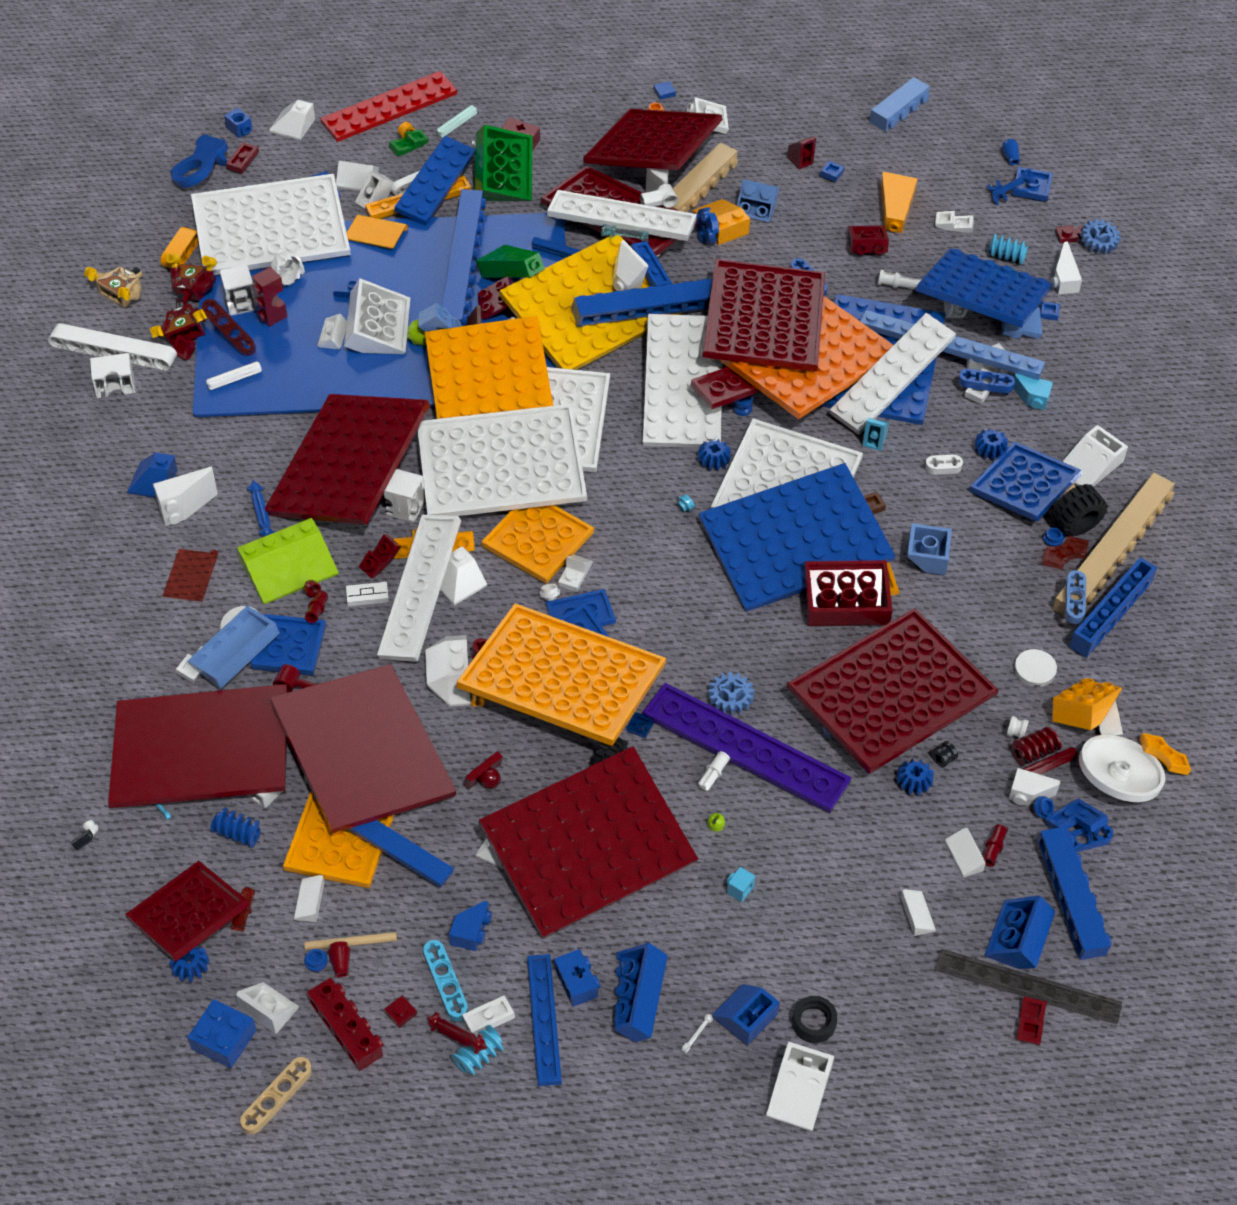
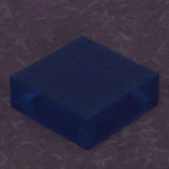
(640, 725)

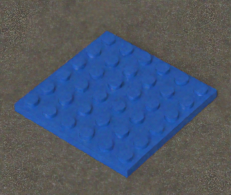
(984, 287)

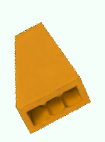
(897, 197)

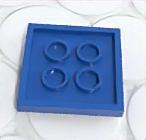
(295, 645)

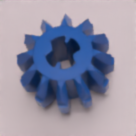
(990, 443)
(714, 454)
(915, 777)
(198, 964)

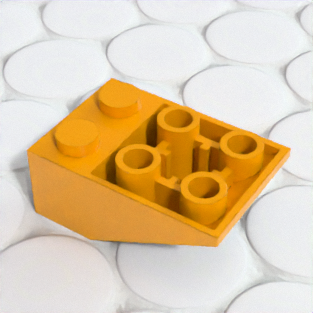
(1084, 703)

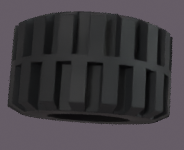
(1079, 510)

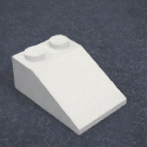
(184, 494)

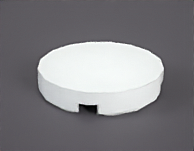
(1035, 668)

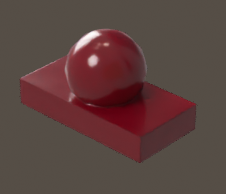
(485, 773)

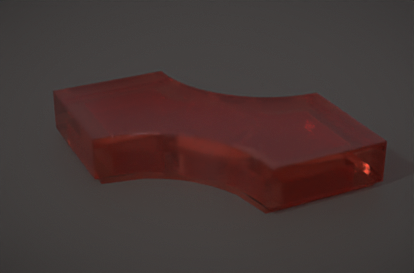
(1059, 555)

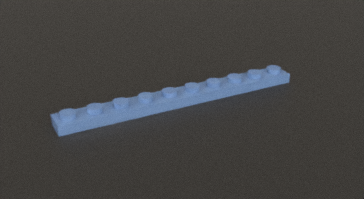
(961, 347)

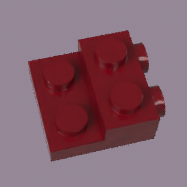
(868, 239)

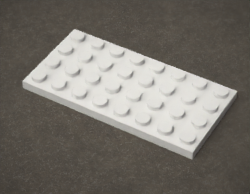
(672, 407)

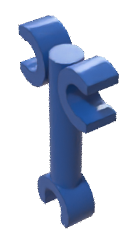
(999, 190)

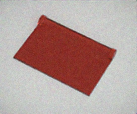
(190, 574)

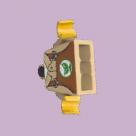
(118, 284)

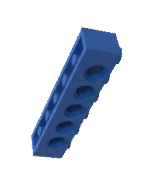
(1113, 607)

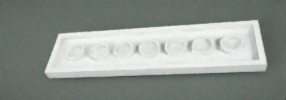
(622, 214)
(892, 373)
(419, 588)

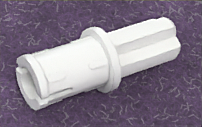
(713, 771)

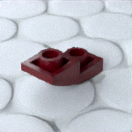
(377, 560)

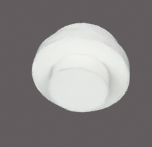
(549, 592)

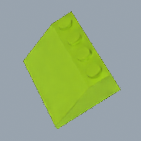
(286, 560)

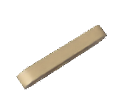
(273, 1093)

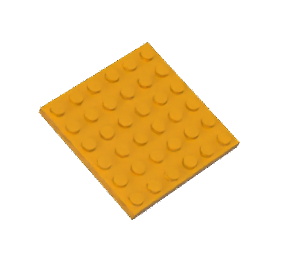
(488, 368)

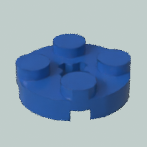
(707, 226)

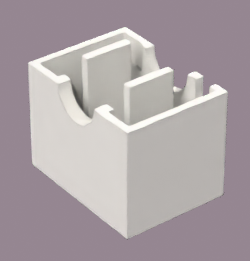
(238, 290)
(112, 374)
(405, 494)

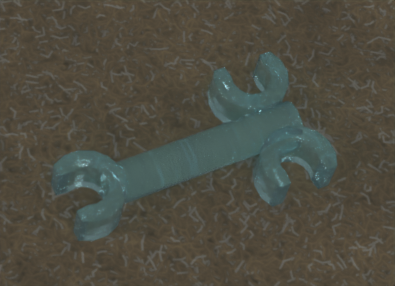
(612, 231)

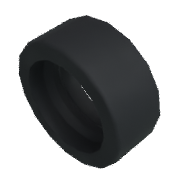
(810, 1035)

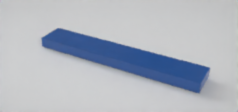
(404, 851)
(544, 1020)

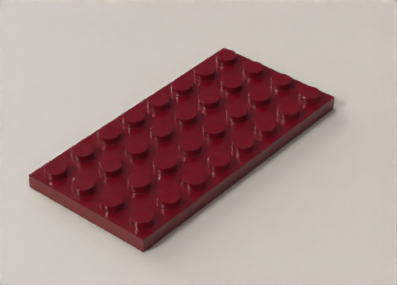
(594, 183)

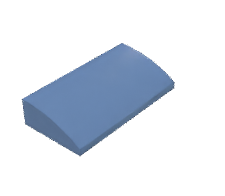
(234, 646)

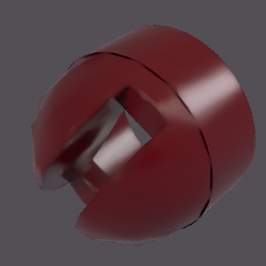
(308, 590)

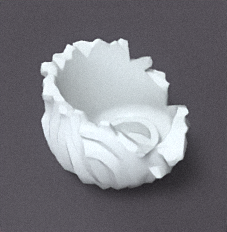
(288, 266)

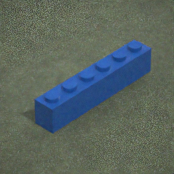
(1074, 893)

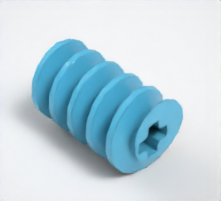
(1008, 249)
(467, 1059)

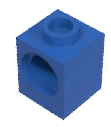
(238, 122)

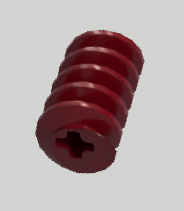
(1035, 745)

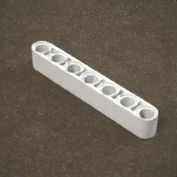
(107, 344)

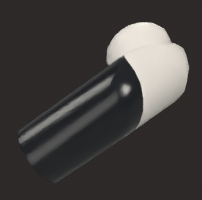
(87, 836)

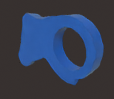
(206, 152)

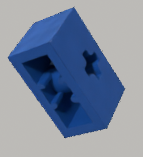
(571, 967)

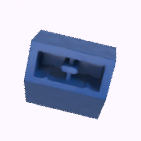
(747, 1012)

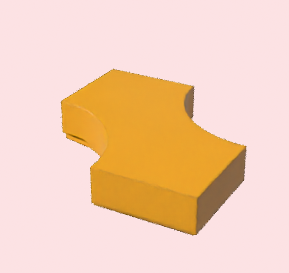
(1172, 759)

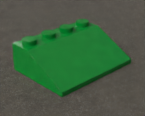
(503, 164)

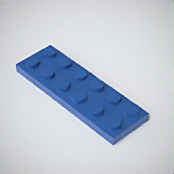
(435, 180)

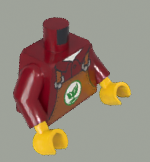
(191, 281)
(182, 321)

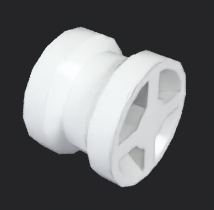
(1017, 727)

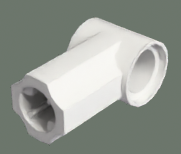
(662, 196)

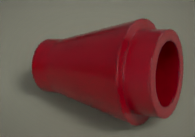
(340, 956)

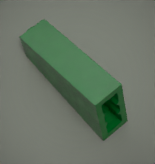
(510, 262)

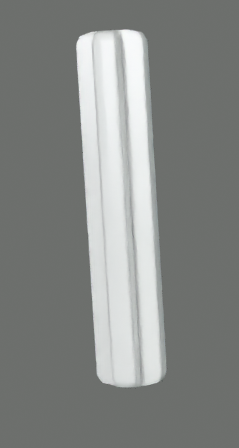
(233, 375)

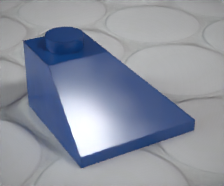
(150, 471)

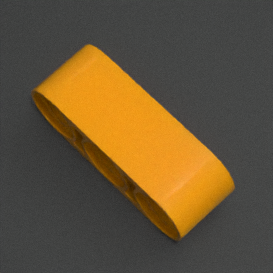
(182, 244)

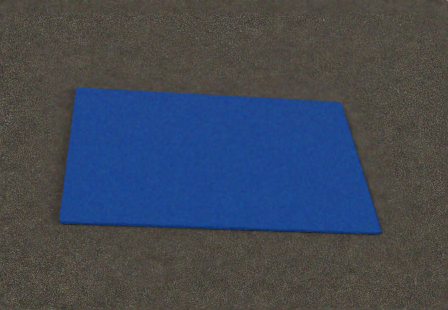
(301, 374)

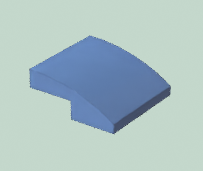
(1031, 328)

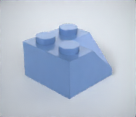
(929, 547)

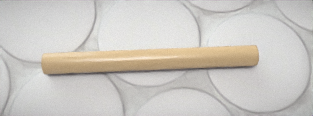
(352, 941)

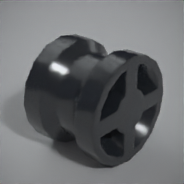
(944, 754)

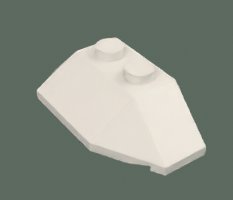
(444, 666)

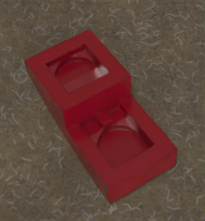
(1031, 1020)

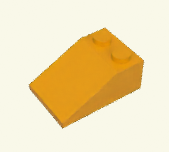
(731, 219)

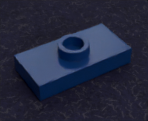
(344, 286)

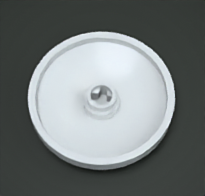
(1121, 768)

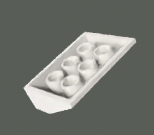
(377, 319)

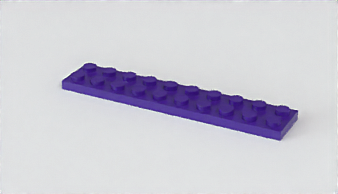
(748, 747)

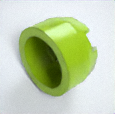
(718, 824)

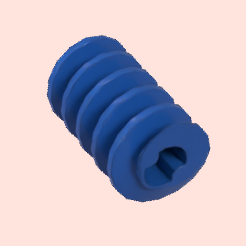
(236, 827)

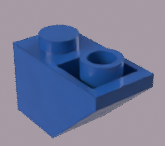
(469, 926)

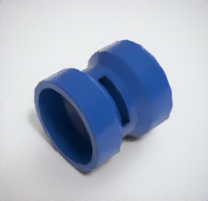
(743, 406)

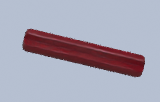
(1052, 761)

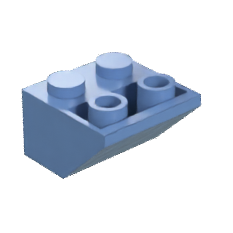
(758, 199)

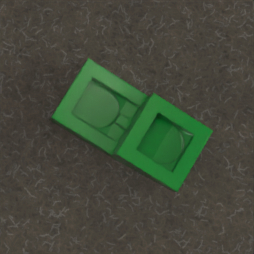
(411, 141)

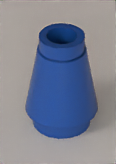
(1011, 151)

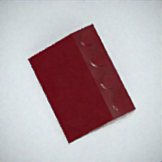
(847, 593)

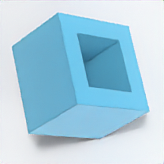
(740, 884)

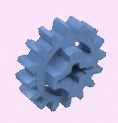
(1100, 236)
(731, 693)

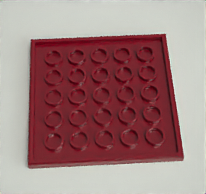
(653, 139)

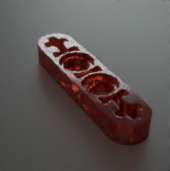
(228, 327)

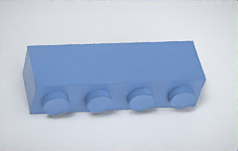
(899, 104)

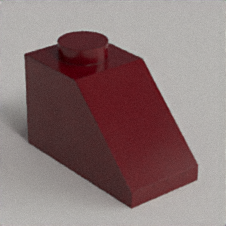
(802, 152)

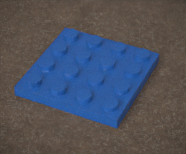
(1025, 481)

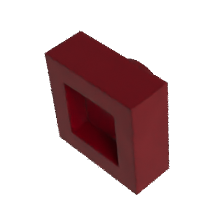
(184, 346)
(400, 1011)

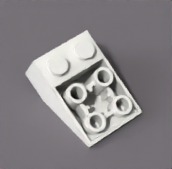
(1096, 456)
(800, 1086)

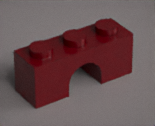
(269, 306)

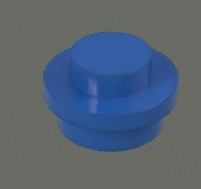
(1053, 537)
(1043, 806)
(316, 960)

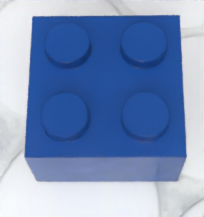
(222, 1033)

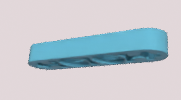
(443, 981)

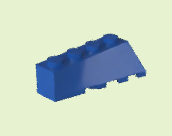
(638, 990)

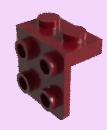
(490, 300)

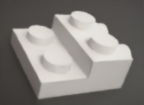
(703, 106)

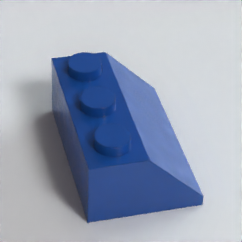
(1020, 932)

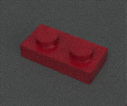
(242, 157)

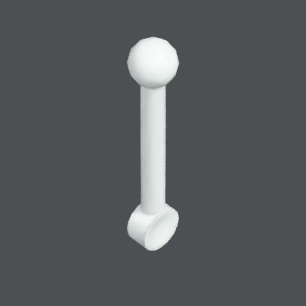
(707, 1019)

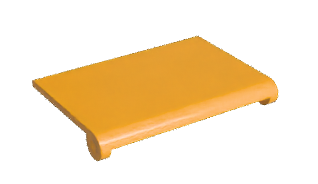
(375, 231)

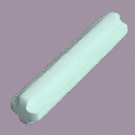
(456, 121)

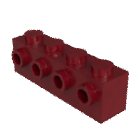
(345, 1024)

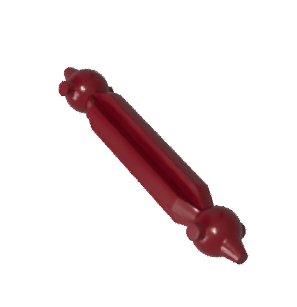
(457, 1033)

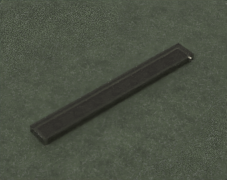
(1029, 986)

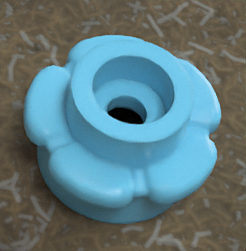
(685, 503)

